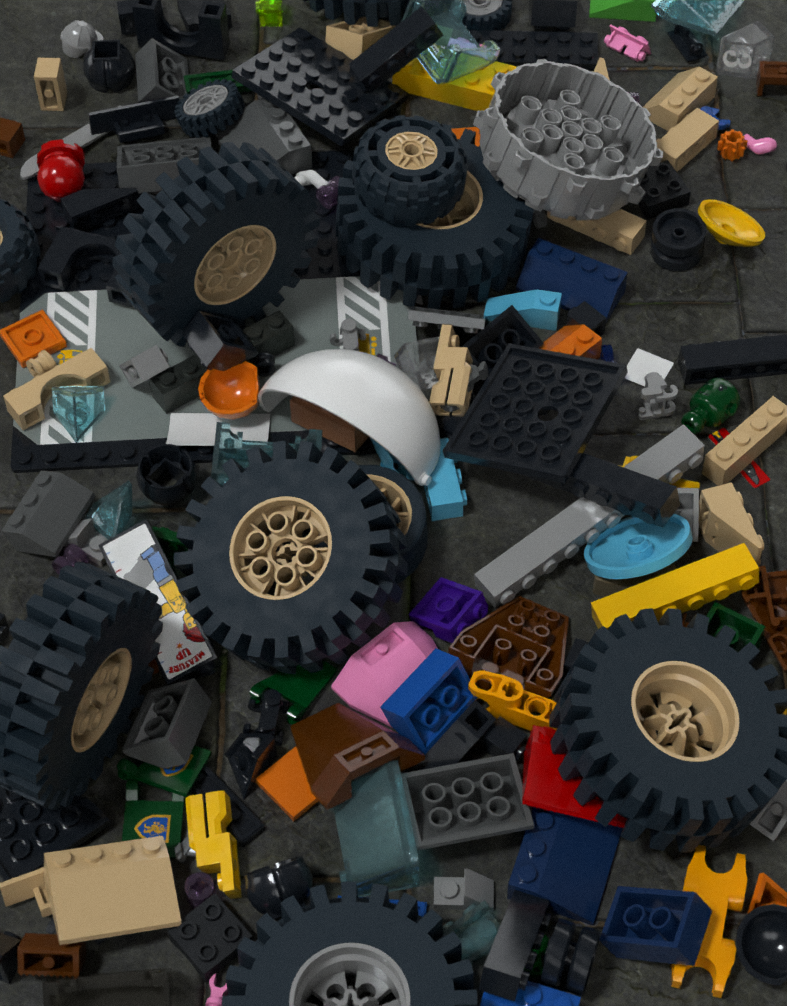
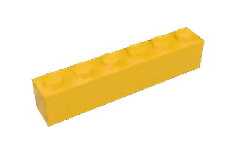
(682, 588)

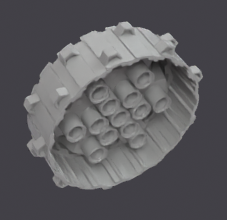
(566, 140)

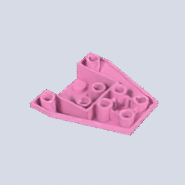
(382, 667)

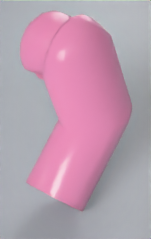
(760, 146)

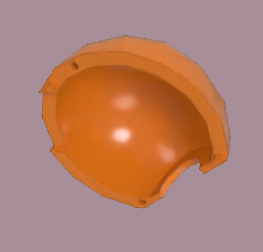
(230, 392)

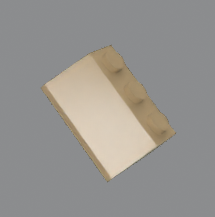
(681, 96)

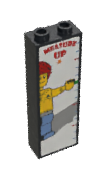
(141, 559)

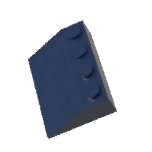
(565, 863)

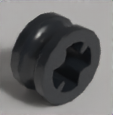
(265, 364)

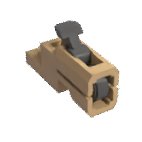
(455, 375)

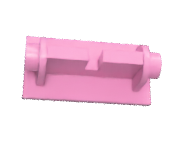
(636, 46)

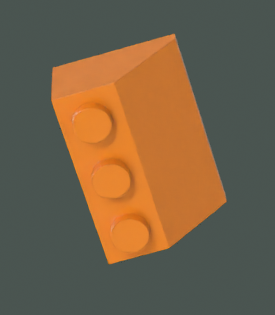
(575, 340)

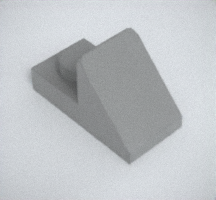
(689, 508)
(88, 540)
(773, 817)
(462, 892)

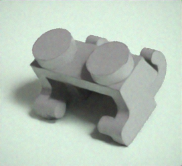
(350, 335)
(655, 398)

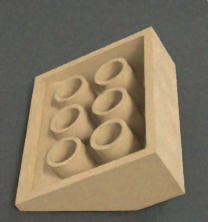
(111, 889)

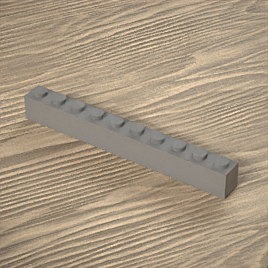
(580, 523)

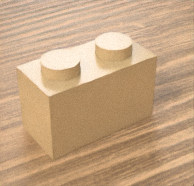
(50, 84)

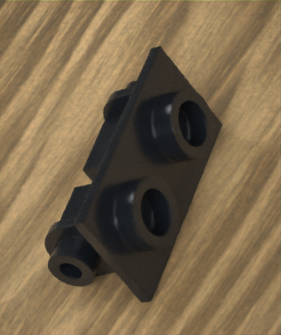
(687, 43)

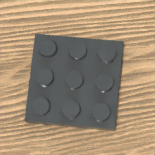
(422, 316)

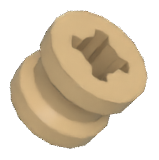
(40, 364)

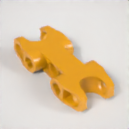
(511, 701)
(720, 893)

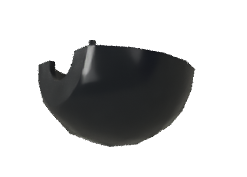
(763, 943)

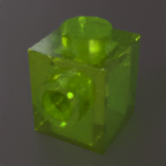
(270, 12)

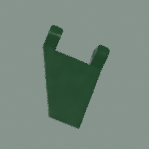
(297, 688)

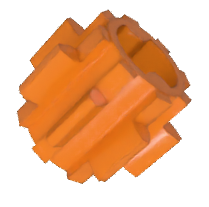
(732, 145)

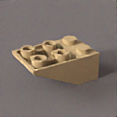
(726, 521)

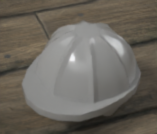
(78, 38)

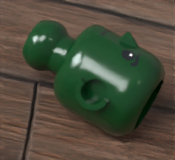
(711, 405)

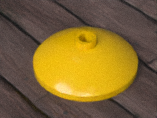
(730, 224)

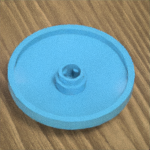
(637, 547)

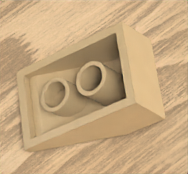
(355, 38)

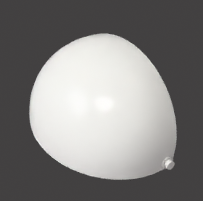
(369, 397)

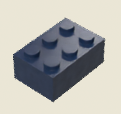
(656, 925)

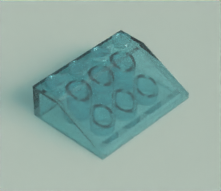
(699, 15)

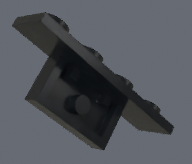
(134, 120)

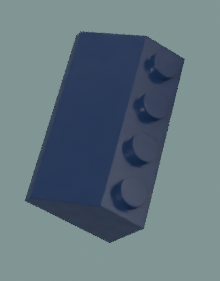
(573, 275)

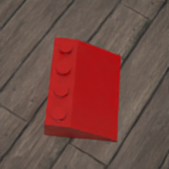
(544, 785)

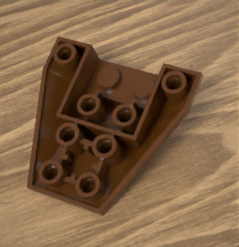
(518, 642)
(344, 745)

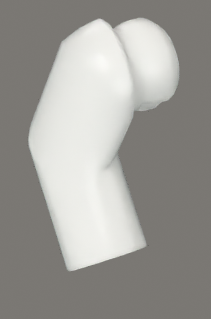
(310, 177)

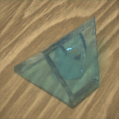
(78, 407)
(112, 511)

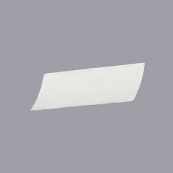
(200, 428)

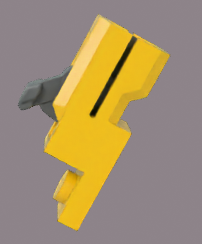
(210, 842)

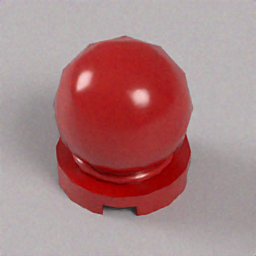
(60, 169)

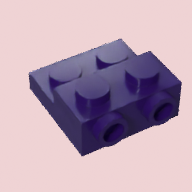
(449, 609)

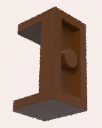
(771, 74)

